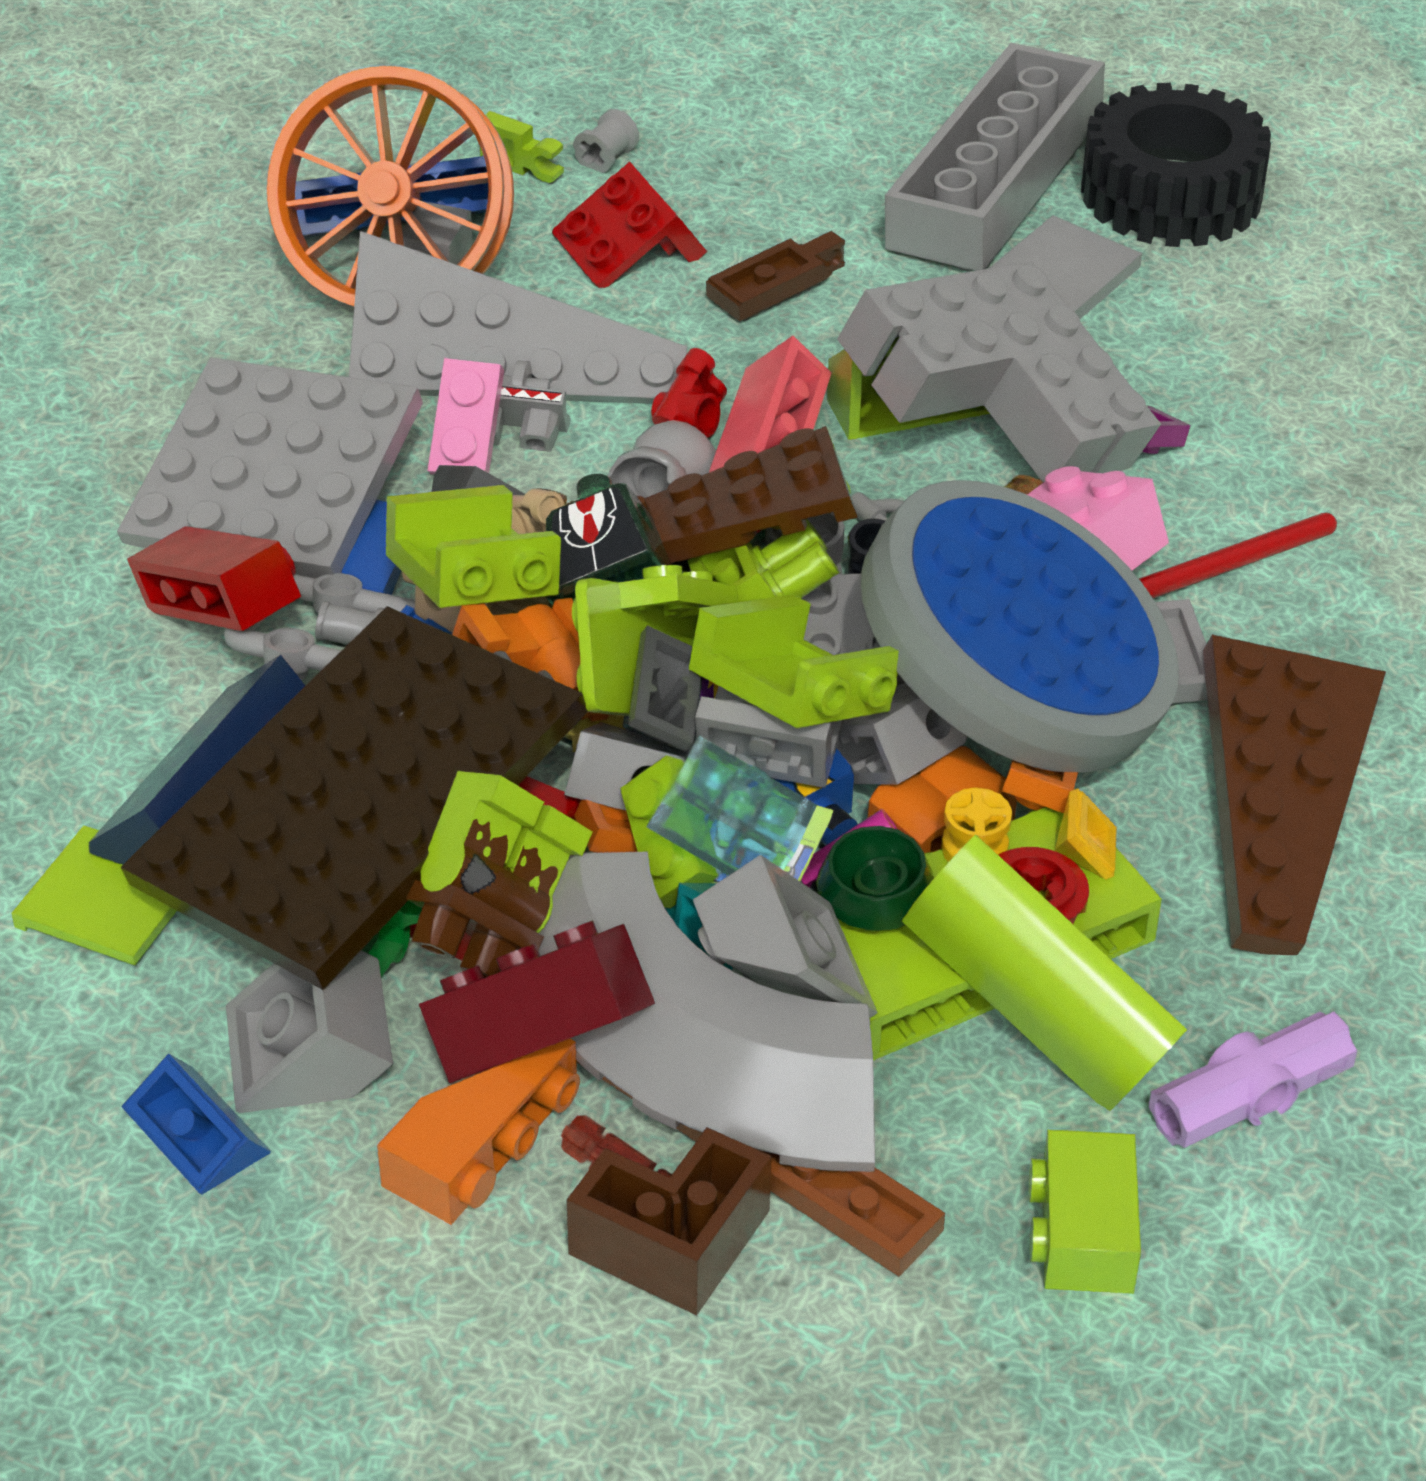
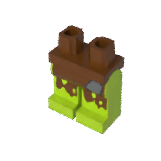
(491, 870)

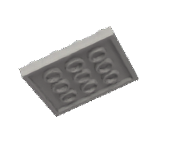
(276, 460)

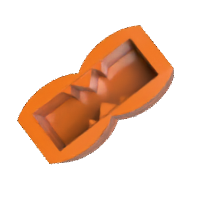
(921, 800)

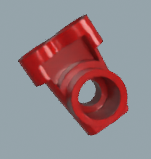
(693, 394)

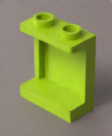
(464, 548)
(763, 658)

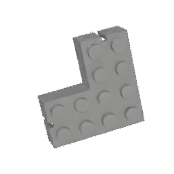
(1006, 346)

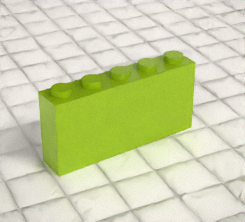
(924, 995)

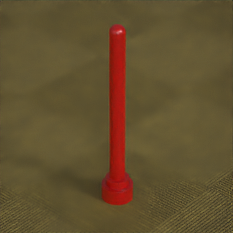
(1239, 554)

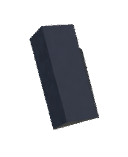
(197, 757)

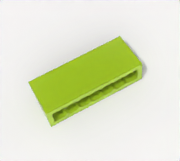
(1042, 974)

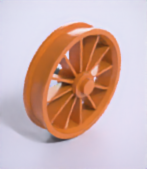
(385, 186)

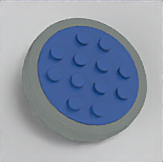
(1019, 626)

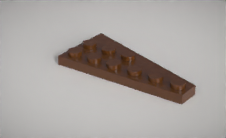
(752, 494)
(1283, 768)

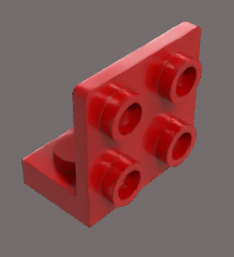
(621, 226)

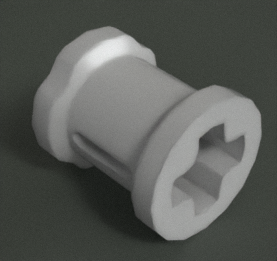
(600, 146)

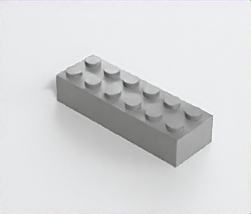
(993, 157)

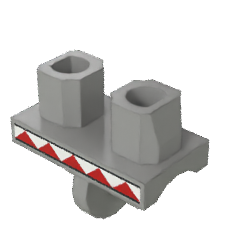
(533, 407)

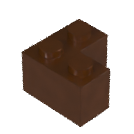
(675, 1231)

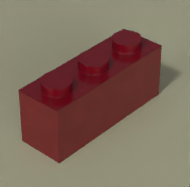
(535, 999)

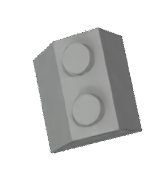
(780, 935)
(307, 1042)

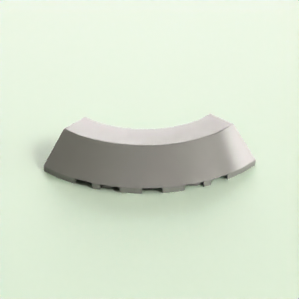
(716, 1045)

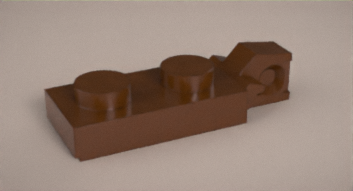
(775, 275)

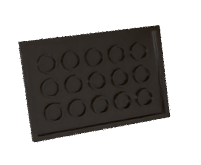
(337, 797)

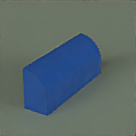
(324, 219)

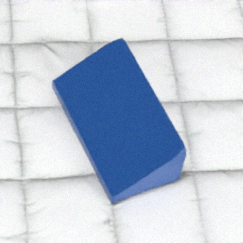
(193, 1125)

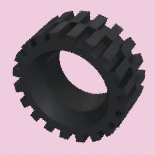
(1142, 191)

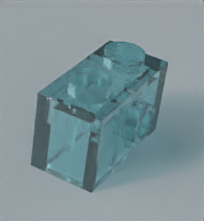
(730, 811)

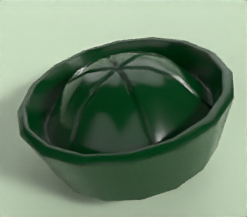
(874, 877)

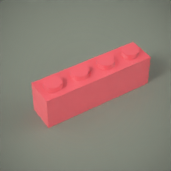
(773, 400)

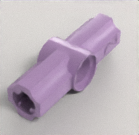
(1252, 1078)

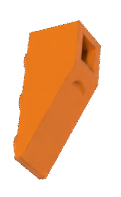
(464, 1134)

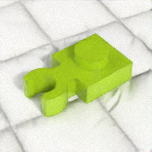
(525, 151)

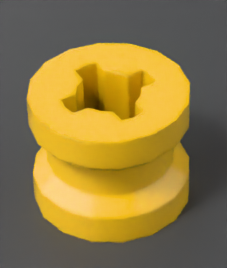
(978, 813)

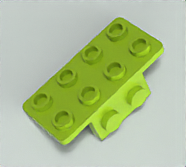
(614, 615)

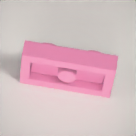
(466, 414)

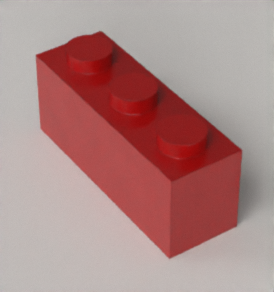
(215, 577)

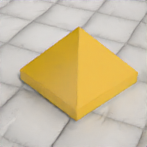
(1087, 835)

